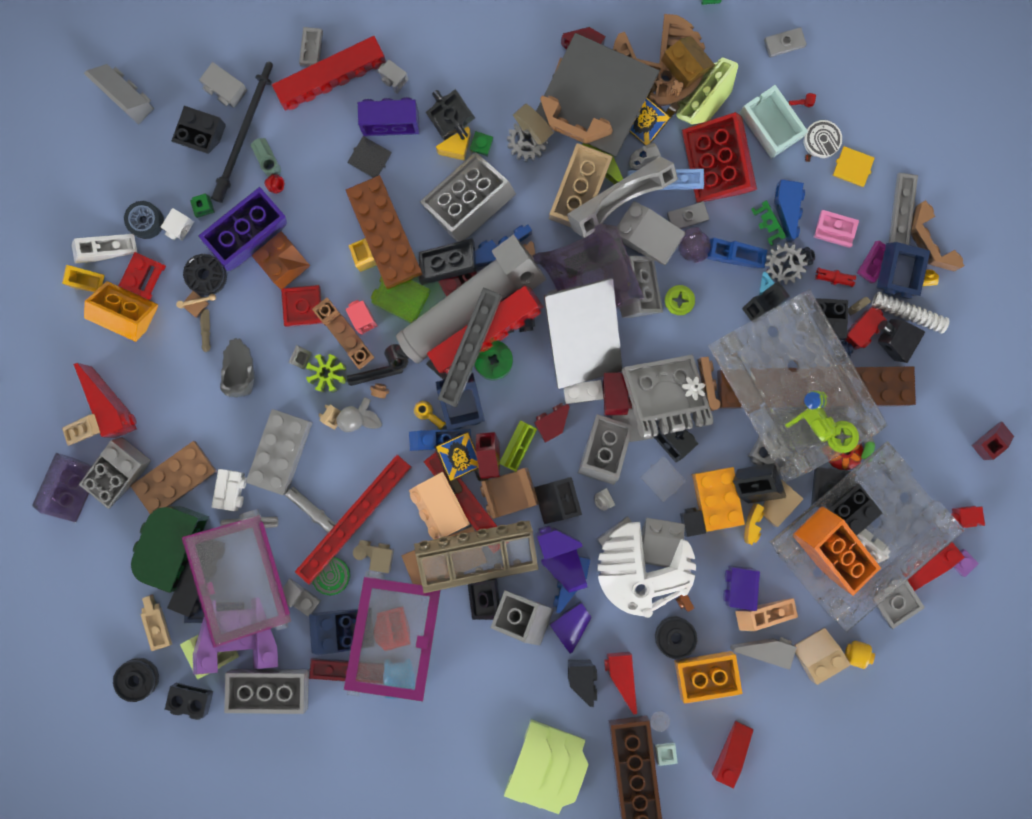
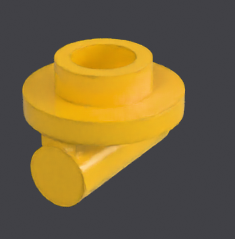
(930, 278)

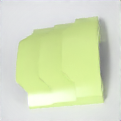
(548, 768)

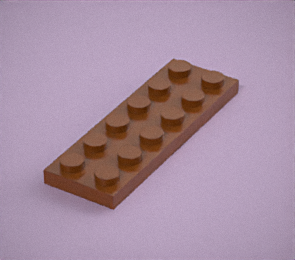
(383, 232)

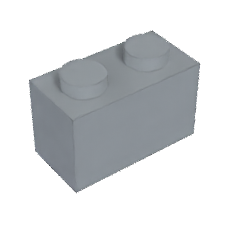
(223, 85)

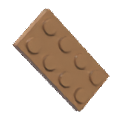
(174, 478)

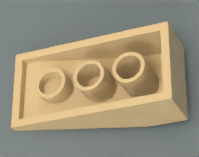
(580, 183)

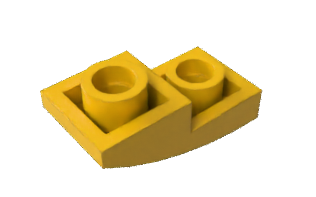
(752, 531)

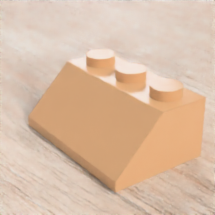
(438, 506)

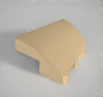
(778, 510)

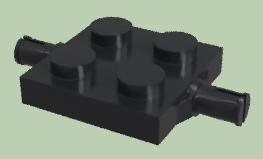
(450, 114)

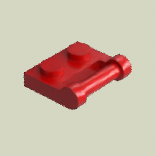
(137, 272)

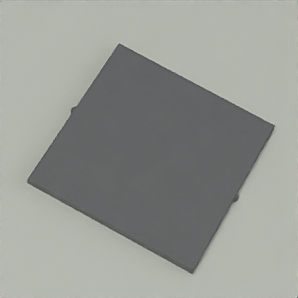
(600, 84)

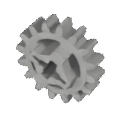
(521, 145)
(794, 266)

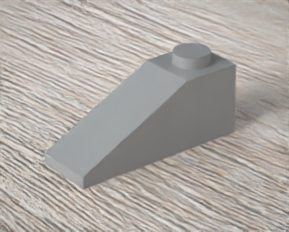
(769, 650)

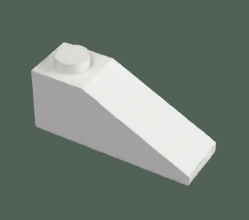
(103, 247)

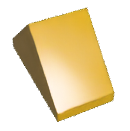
(455, 146)
(362, 255)
(82, 279)

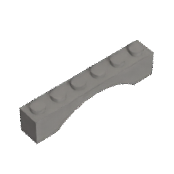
(649, 178)

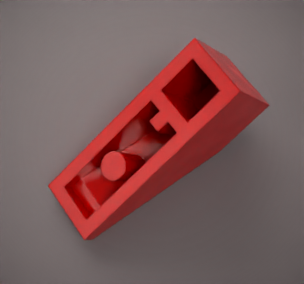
(936, 566)
(621, 672)
(733, 755)

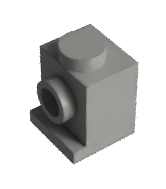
(393, 75)

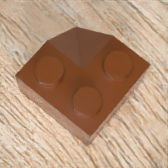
(281, 260)

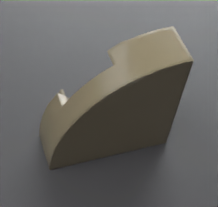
(858, 305)

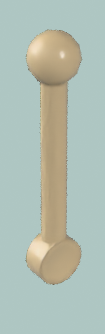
(180, 304)

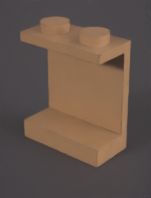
(509, 493)

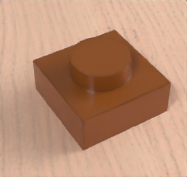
(684, 602)

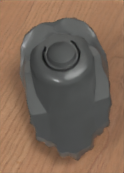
(237, 370)

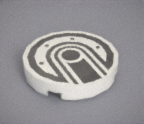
(822, 139)

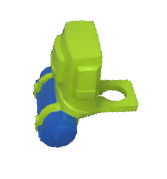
(816, 416)

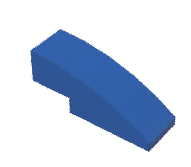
(737, 253)

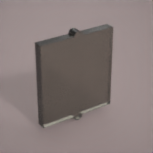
(369, 157)

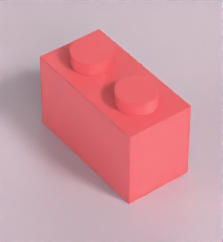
(361, 316)

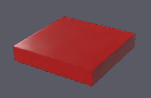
(298, 305)

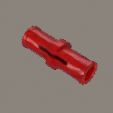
(835, 277)

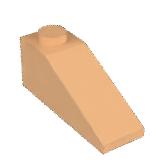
(766, 615)

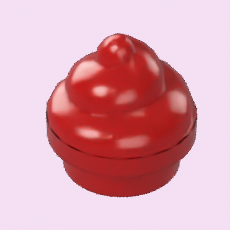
(274, 183)

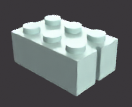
(773, 122)

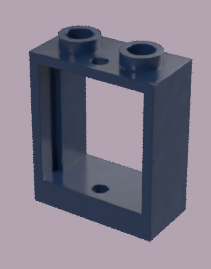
(888, 268)
(467, 419)

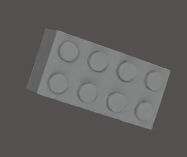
(279, 452)
(266, 691)

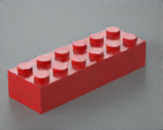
(509, 315)

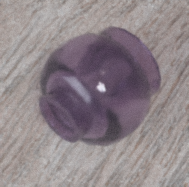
(695, 245)

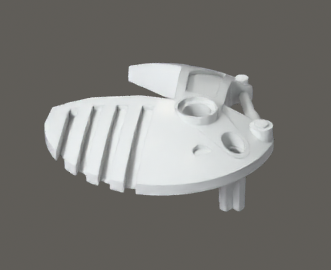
(624, 569)

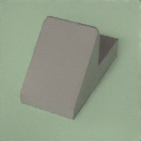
(300, 597)

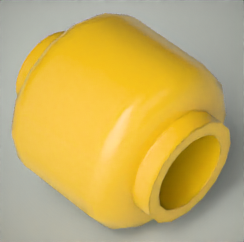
(859, 654)

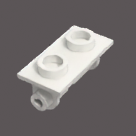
(877, 549)

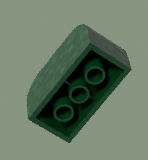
(160, 551)

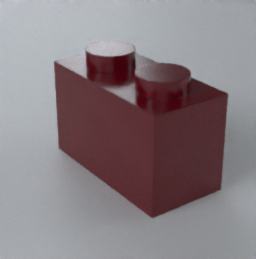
(615, 394)

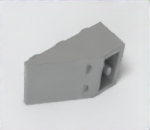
(114, 471)

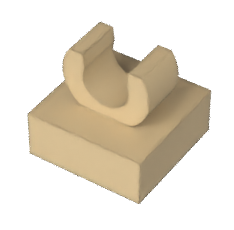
(330, 416)

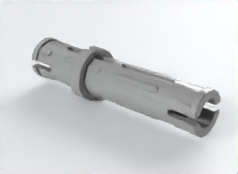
(305, 505)

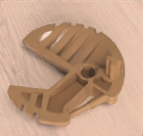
(673, 30)

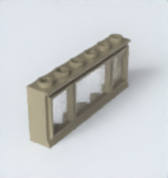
(476, 556)

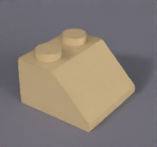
(821, 656)

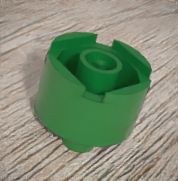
(497, 370)

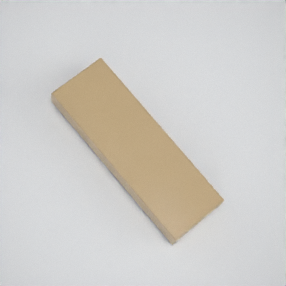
(81, 429)

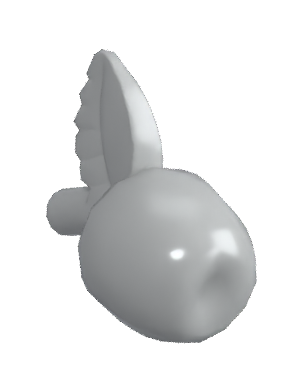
(353, 418)

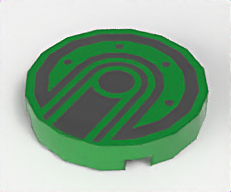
(333, 578)

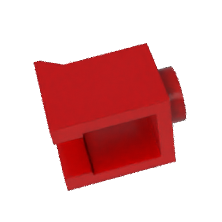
(969, 516)

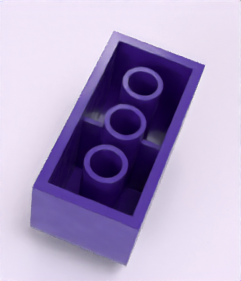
(243, 229)

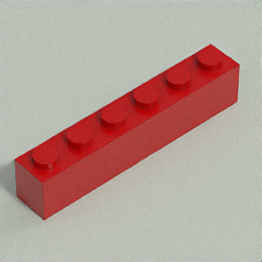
(329, 73)

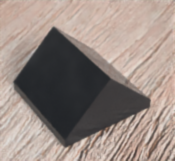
(484, 599)

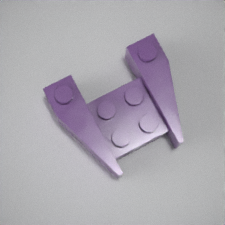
(262, 643)

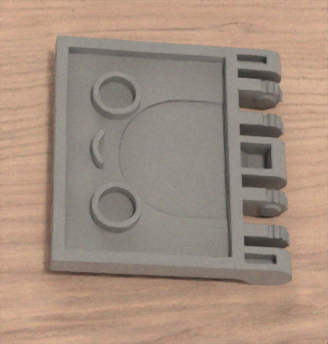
(659, 395)

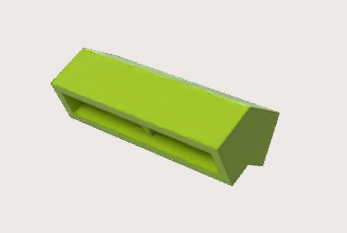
(518, 446)

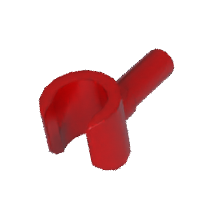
(809, 101)

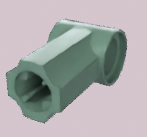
(265, 156)

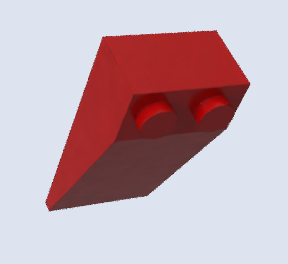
(109, 411)

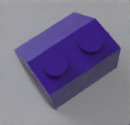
(742, 588)

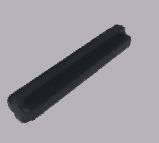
(371, 375)

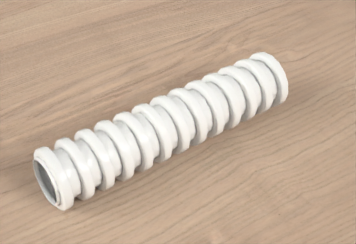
(910, 312)

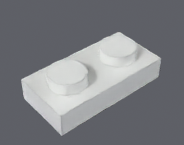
(583, 392)

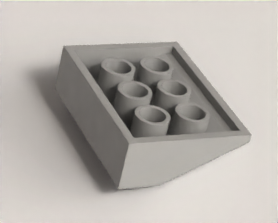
(468, 197)

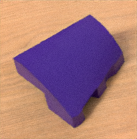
(567, 570)
(571, 626)

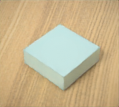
(666, 754)

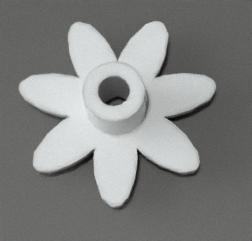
(694, 388)

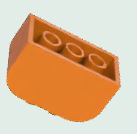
(836, 550)

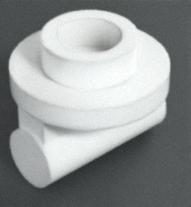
(603, 500)

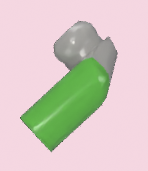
(869, 448)

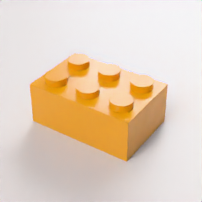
(718, 499)
(708, 677)

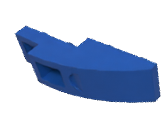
(484, 254)

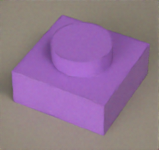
(966, 565)

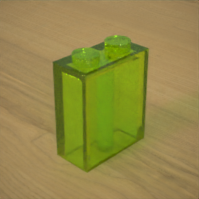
(402, 300)

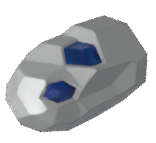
(644, 156)

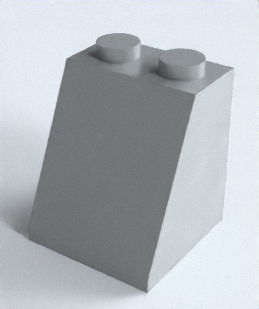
(522, 618)

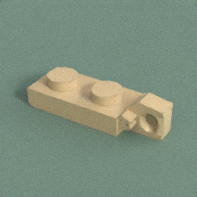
(155, 624)

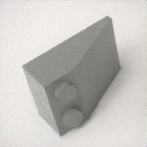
(649, 233)
(605, 449)

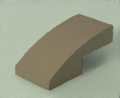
(536, 125)

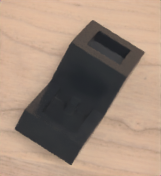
(767, 301)

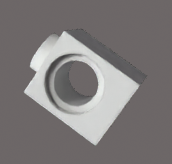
(177, 225)

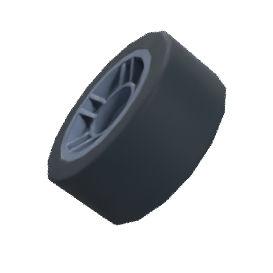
(134, 221)

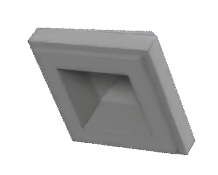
(300, 357)

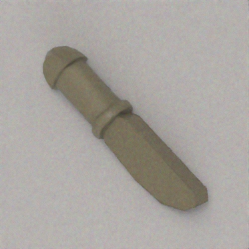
(205, 328)

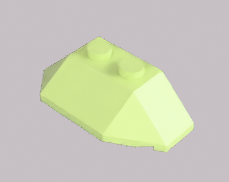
(709, 94)

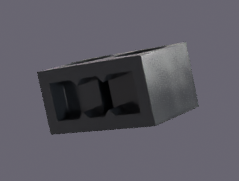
(188, 695)

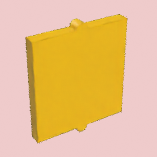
(853, 166)

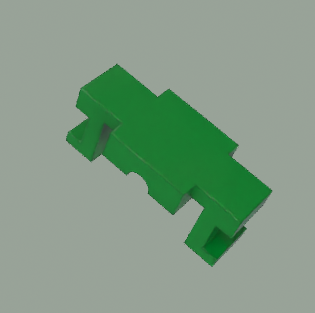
(770, 215)

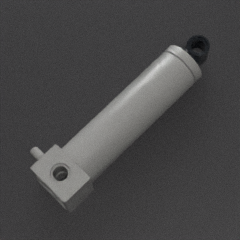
(505, 275)

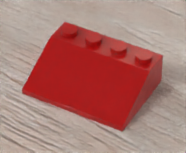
(724, 155)

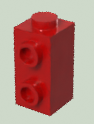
(864, 328)

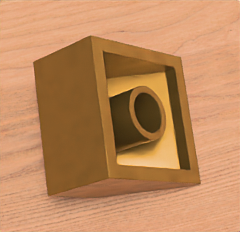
(687, 61)

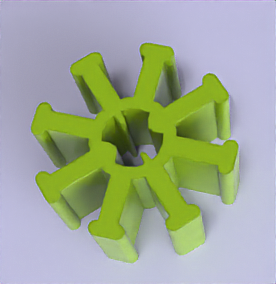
(320, 371)

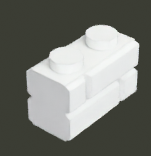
(228, 490)

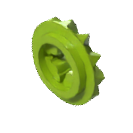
(686, 294)
(848, 444)

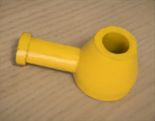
(428, 414)

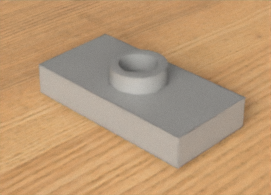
(785, 42)
(310, 46)
(688, 215)

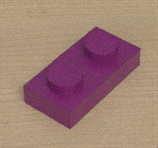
(872, 264)

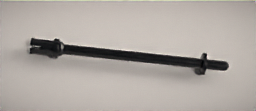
(223, 182)

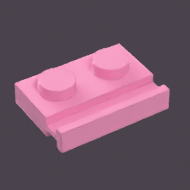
(836, 228)

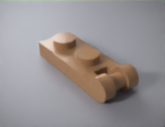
(705, 369)

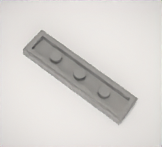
(903, 208)

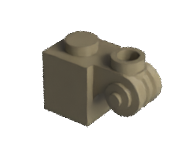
(380, 555)

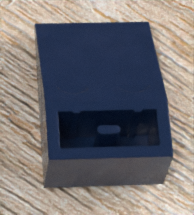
(332, 631)

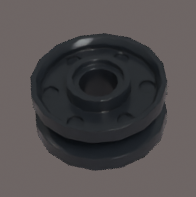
(193, 274)
(684, 646)
(127, 688)

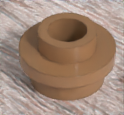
(379, 390)

